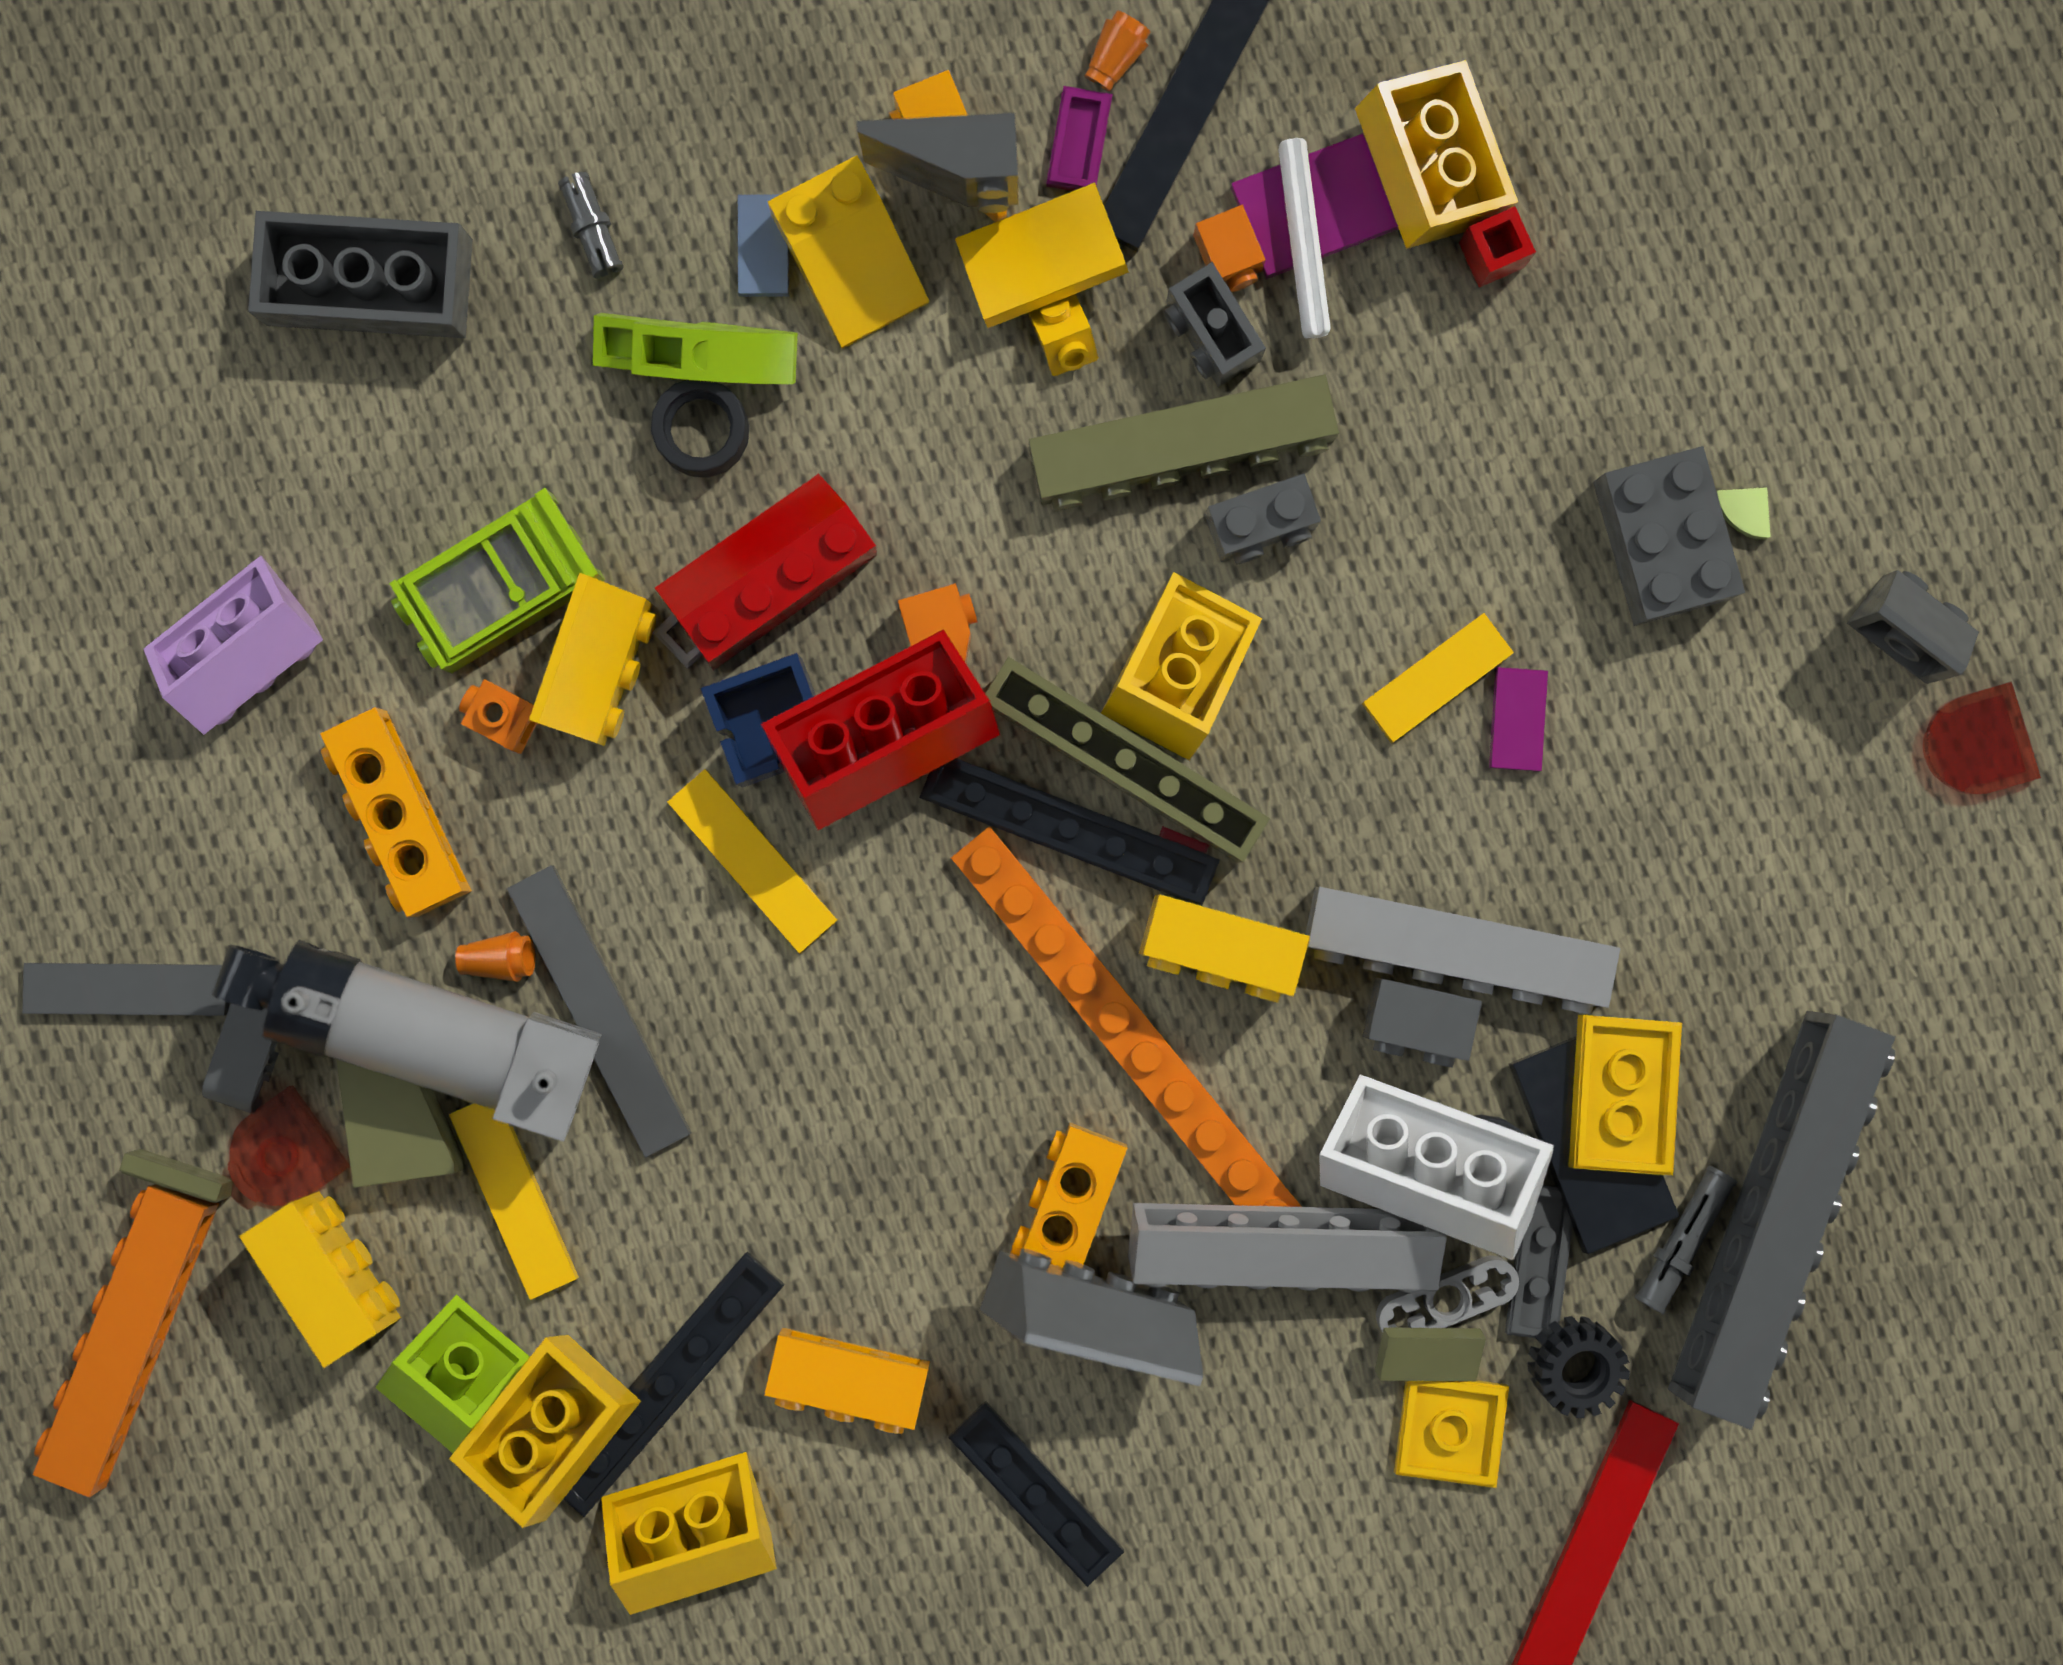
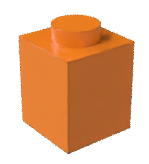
(1231, 246)

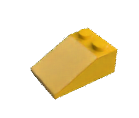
(848, 251)
(1182, 667)

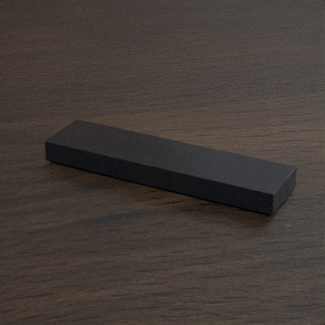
(1036, 1493)

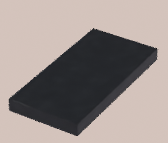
(1599, 1202)

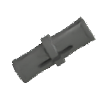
(590, 224)

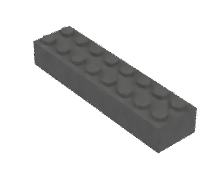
(1782, 1217)

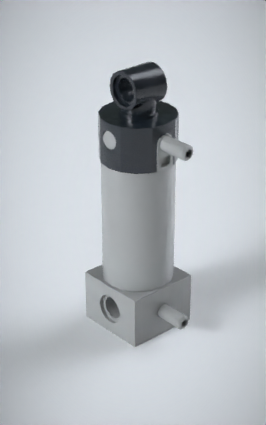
(416, 1032)

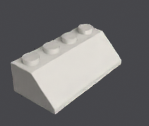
(1435, 1166)

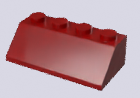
(767, 571)
(881, 729)

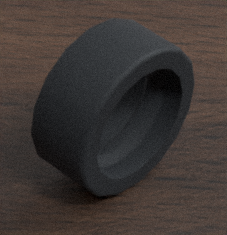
(673, 400)

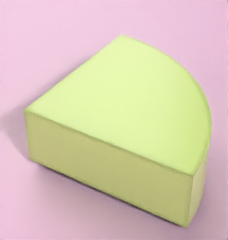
(1747, 511)

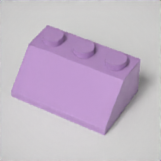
(231, 646)

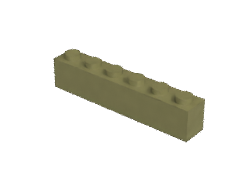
(1183, 441)
(1125, 761)

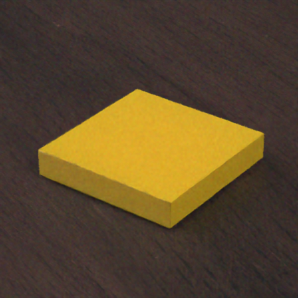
(1452, 1431)

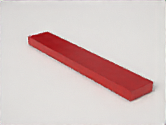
(1597, 1537)

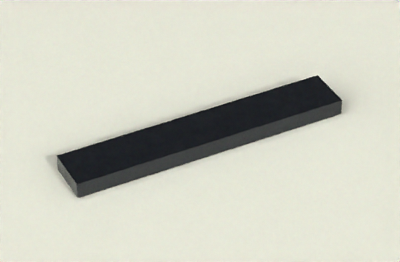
(1180, 117)
(1071, 830)
(679, 1371)

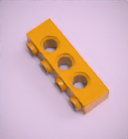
(345, 752)
(1102, 1161)

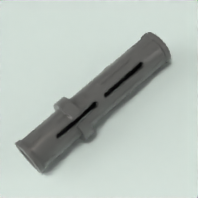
(1685, 1240)

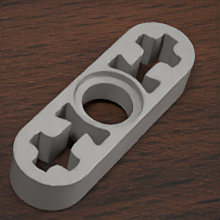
(1477, 1274)

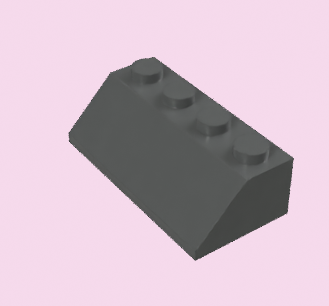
(1094, 1316)

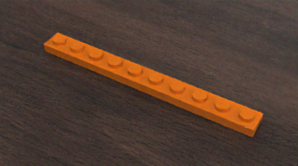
(1119, 1024)

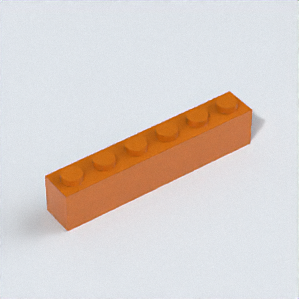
(123, 1340)

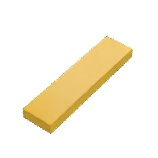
(752, 861)
(514, 1200)

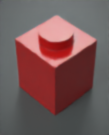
(1497, 246)

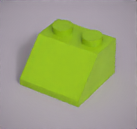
(452, 1373)

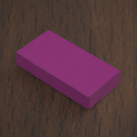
(1079, 138)
(1518, 719)

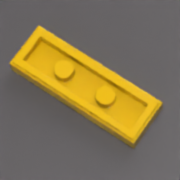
(1437, 678)

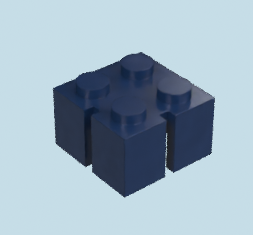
(746, 702)

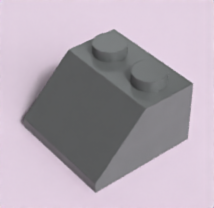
(1915, 627)

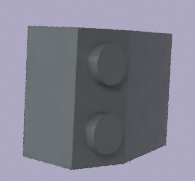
(953, 156)

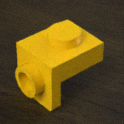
(1064, 335)

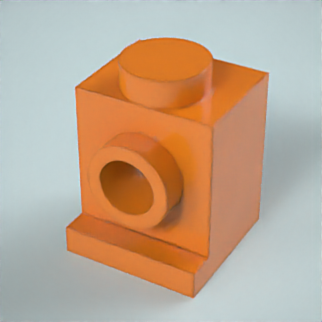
(511, 729)

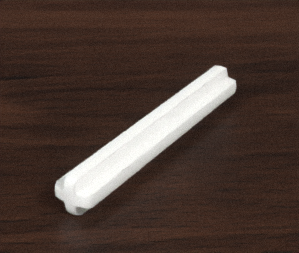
(1304, 238)

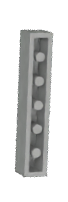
(1462, 948)
(1282, 1248)

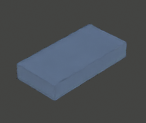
(761, 250)

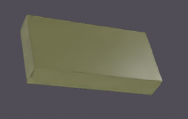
(177, 1175)
(1430, 1354)

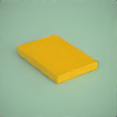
(1041, 255)
(1625, 1095)

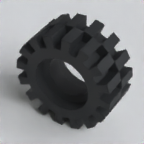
(1599, 1382)

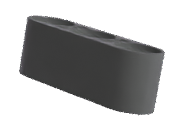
(240, 1061)

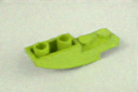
(694, 350)

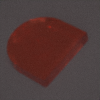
(1980, 742)
(283, 1152)

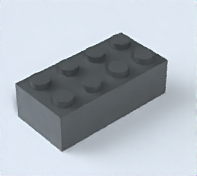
(360, 274)

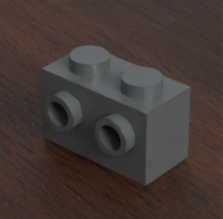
(1214, 325)
(1262, 518)
(1422, 1021)

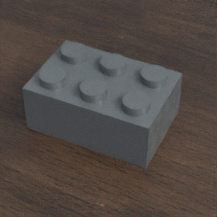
(1668, 536)

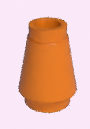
(1117, 49)
(497, 957)

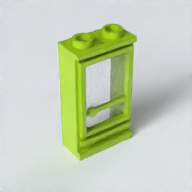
(493, 583)

